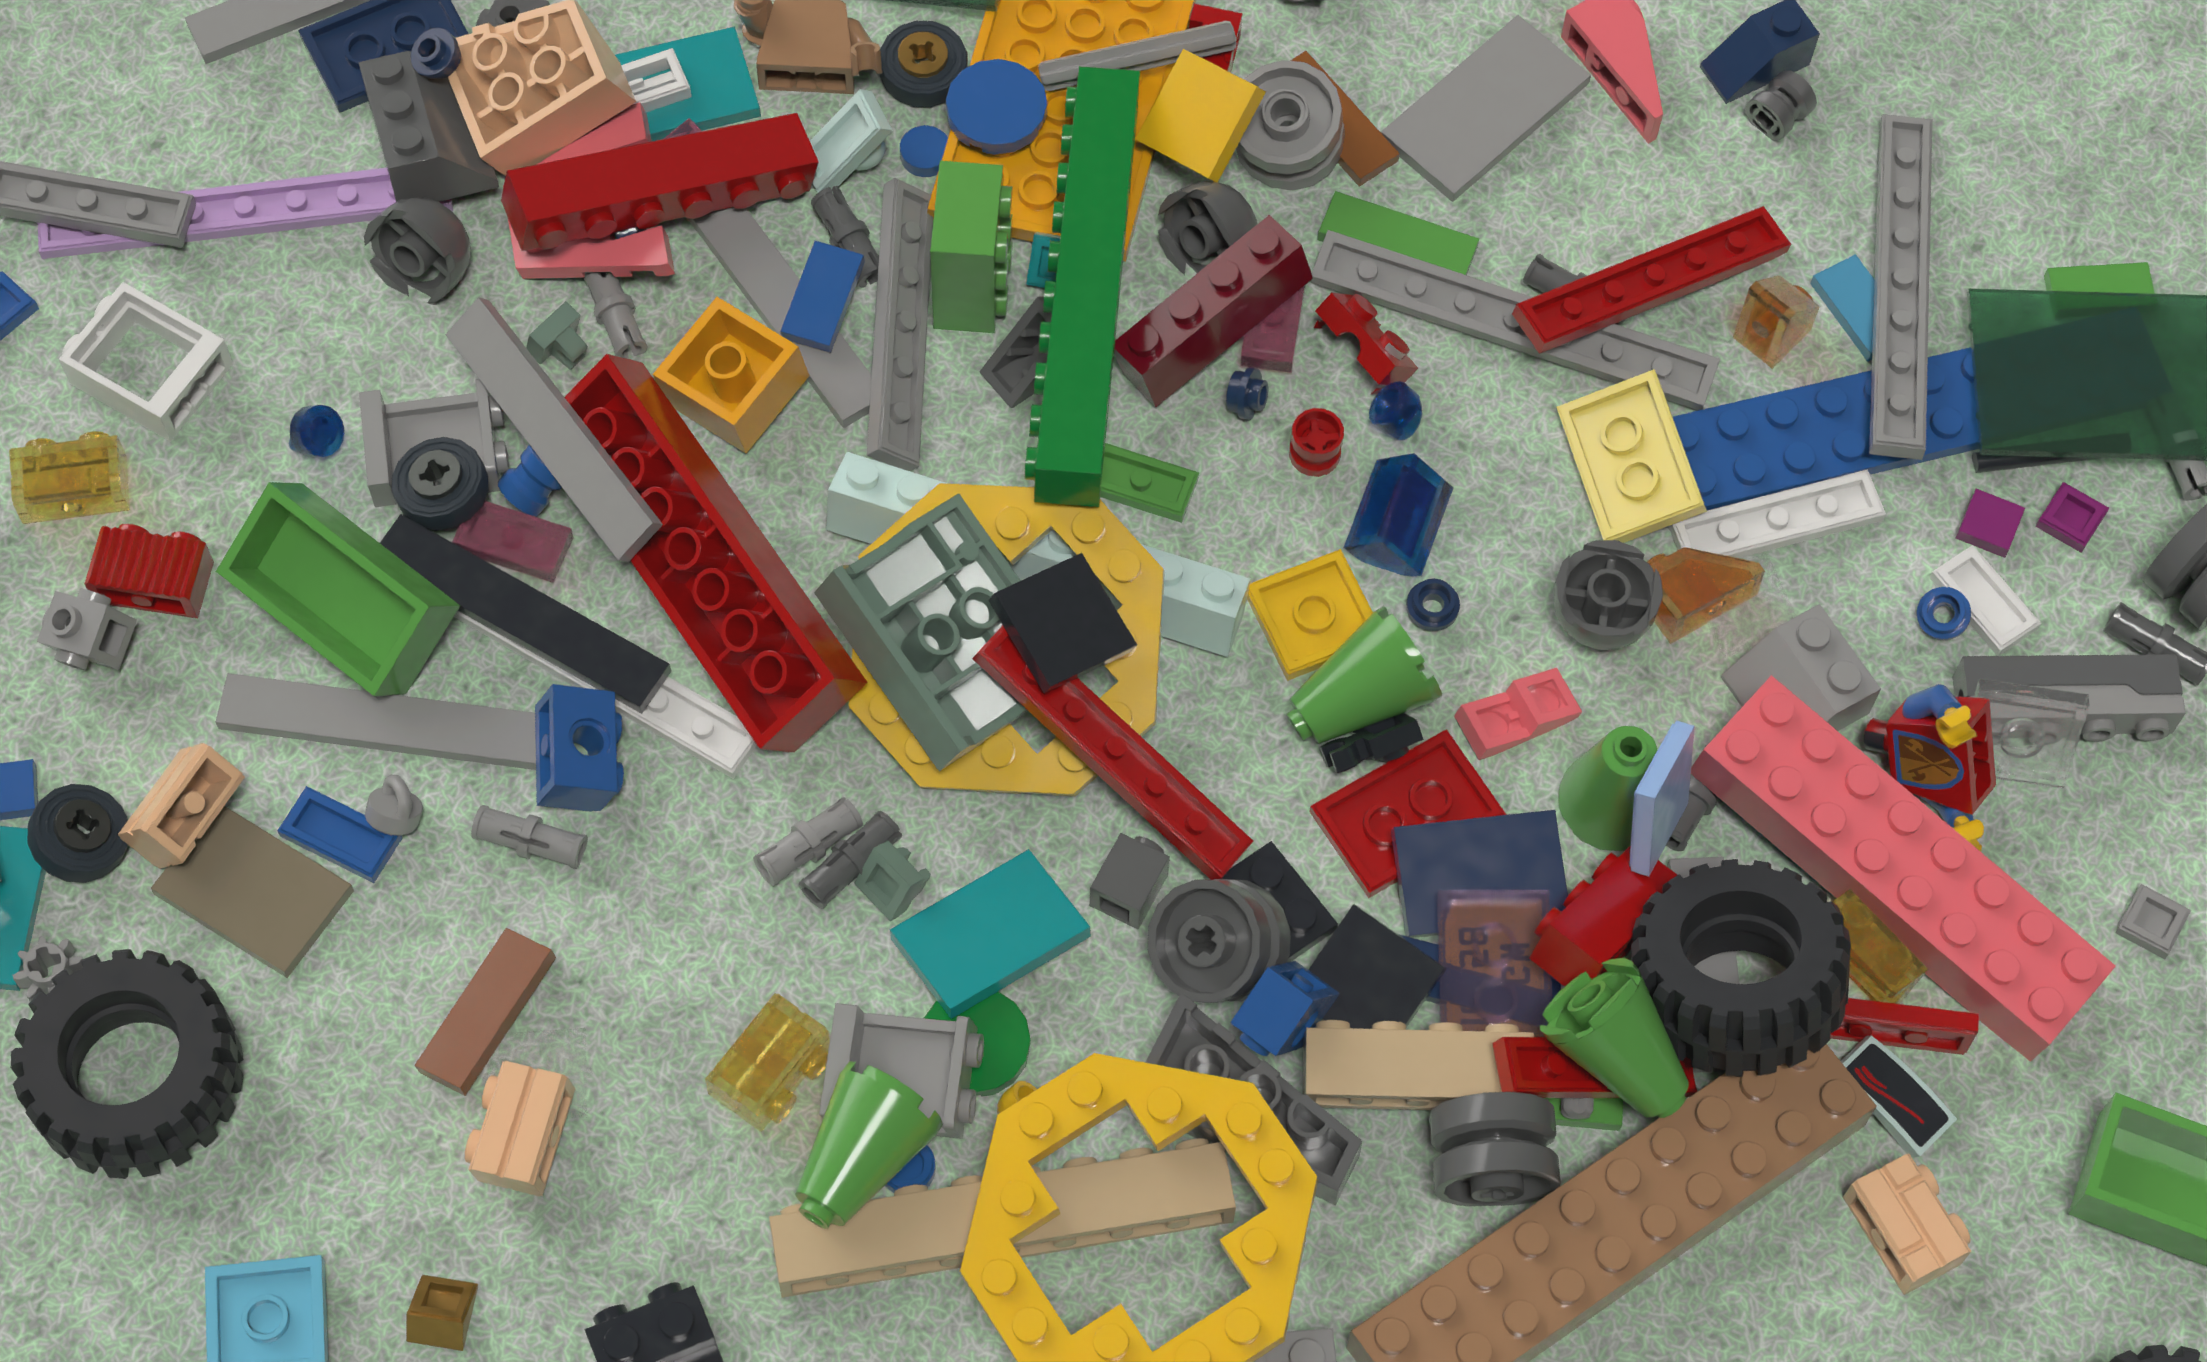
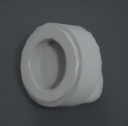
(393, 808)

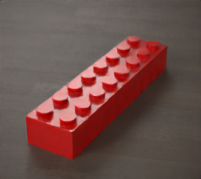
(717, 567)

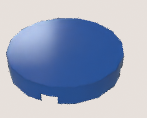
(996, 106)

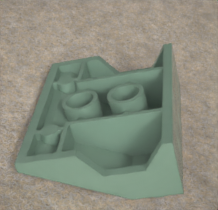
(918, 620)

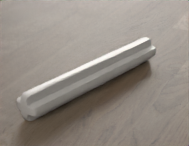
(1140, 54)

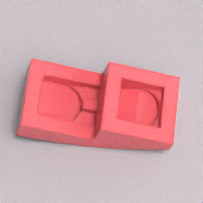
(1520, 714)

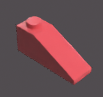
(1616, 50)

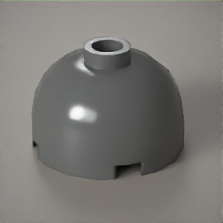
(1203, 221)
(411, 239)
(1607, 595)

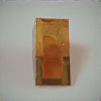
(1775, 318)
(1701, 587)

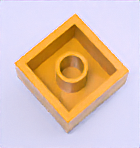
(731, 374)

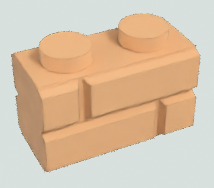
(181, 805)
(519, 1128)
(1908, 1222)

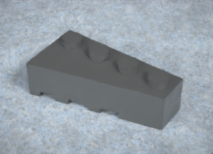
(1202, 1046)

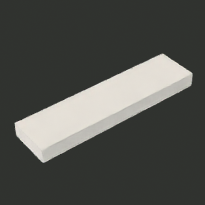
(1783, 517)

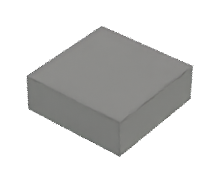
(2153, 921)

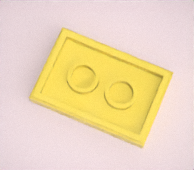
(1631, 458)

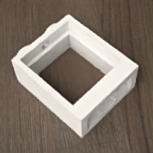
(184, 388)

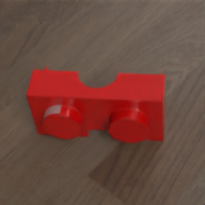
(1380, 353)

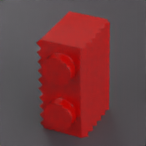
(150, 570)

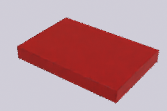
(1421, 787)

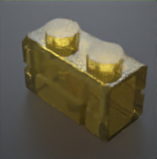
(69, 478)
(769, 1063)

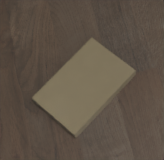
(254, 891)

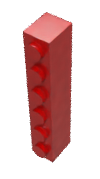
(658, 181)

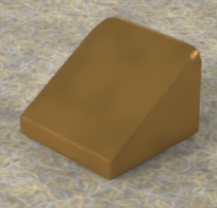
(440, 1312)

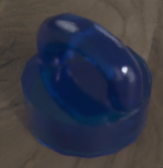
(1396, 410)
(316, 431)

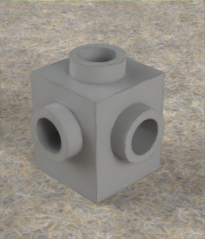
(86, 630)

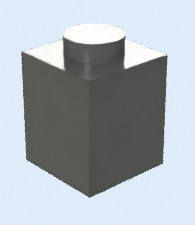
(1130, 879)

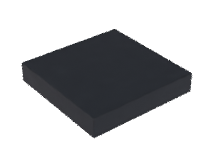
(1062, 622)
(1374, 972)

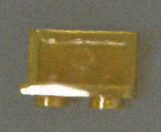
(1877, 957)

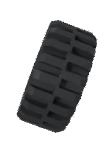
(1751, 912)
(90, 1006)

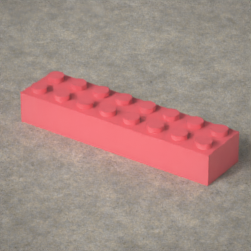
(1916, 873)

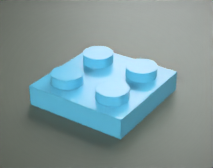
(267, 1311)

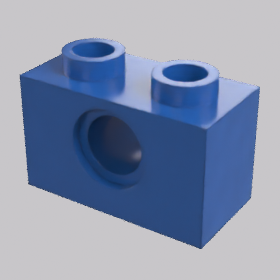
(562, 772)
(1282, 1008)

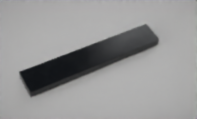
(530, 616)

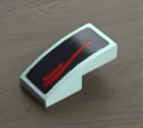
(1902, 1099)

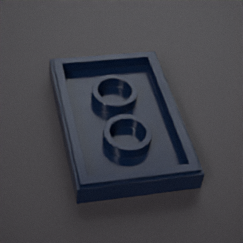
(368, 33)
(1476, 854)

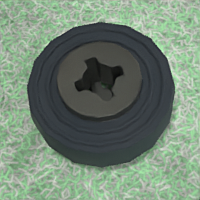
(459, 489)
(69, 851)

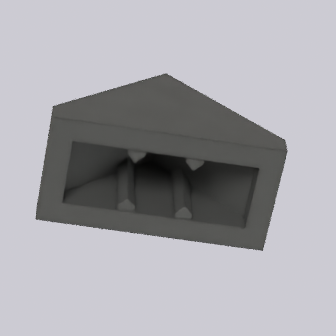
(1014, 361)

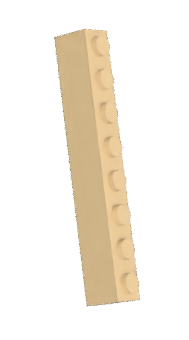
(929, 1229)

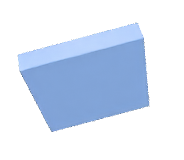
(1661, 798)

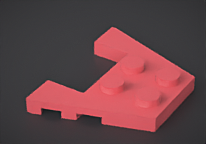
(636, 252)

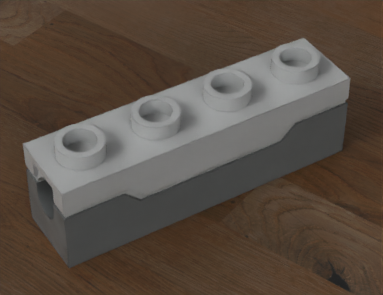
(2124, 691)

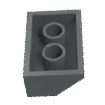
(422, 132)

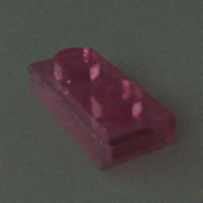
(1274, 339)
(515, 540)

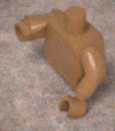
(807, 45)

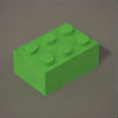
(970, 247)

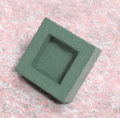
(558, 338)
(891, 879)

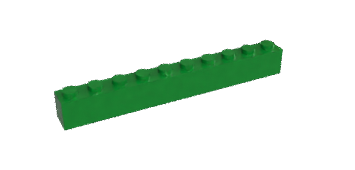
(1086, 288)

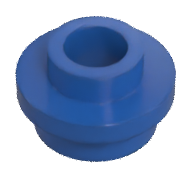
(1944, 597)

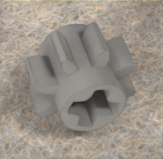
(39, 959)

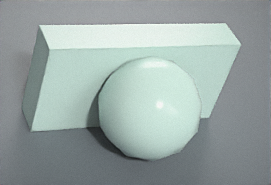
(850, 140)

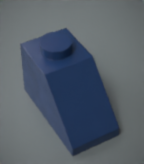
(1761, 49)

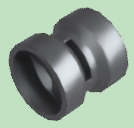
(1775, 110)

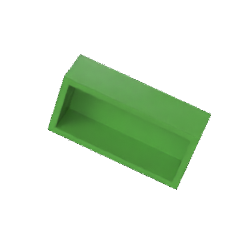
(337, 588)
(2146, 1178)

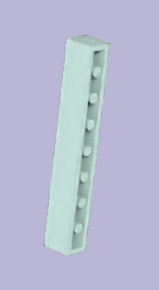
(1198, 604)

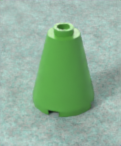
(1363, 682)
(1601, 785)
(1618, 1038)
(861, 1144)

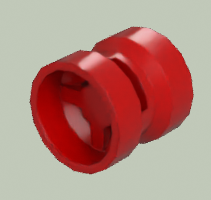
(1319, 431)

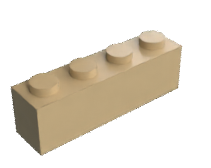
(1399, 1066)

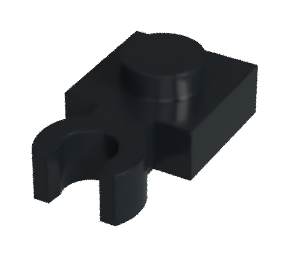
(1379, 741)

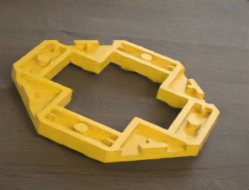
(1120, 563)
(1166, 1106)

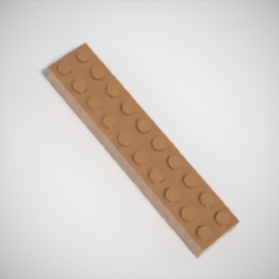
(1621, 1218)

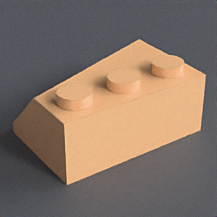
(536, 84)

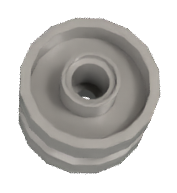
(1295, 129)

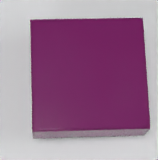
(2072, 517)
(1990, 523)

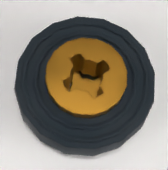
(929, 80)

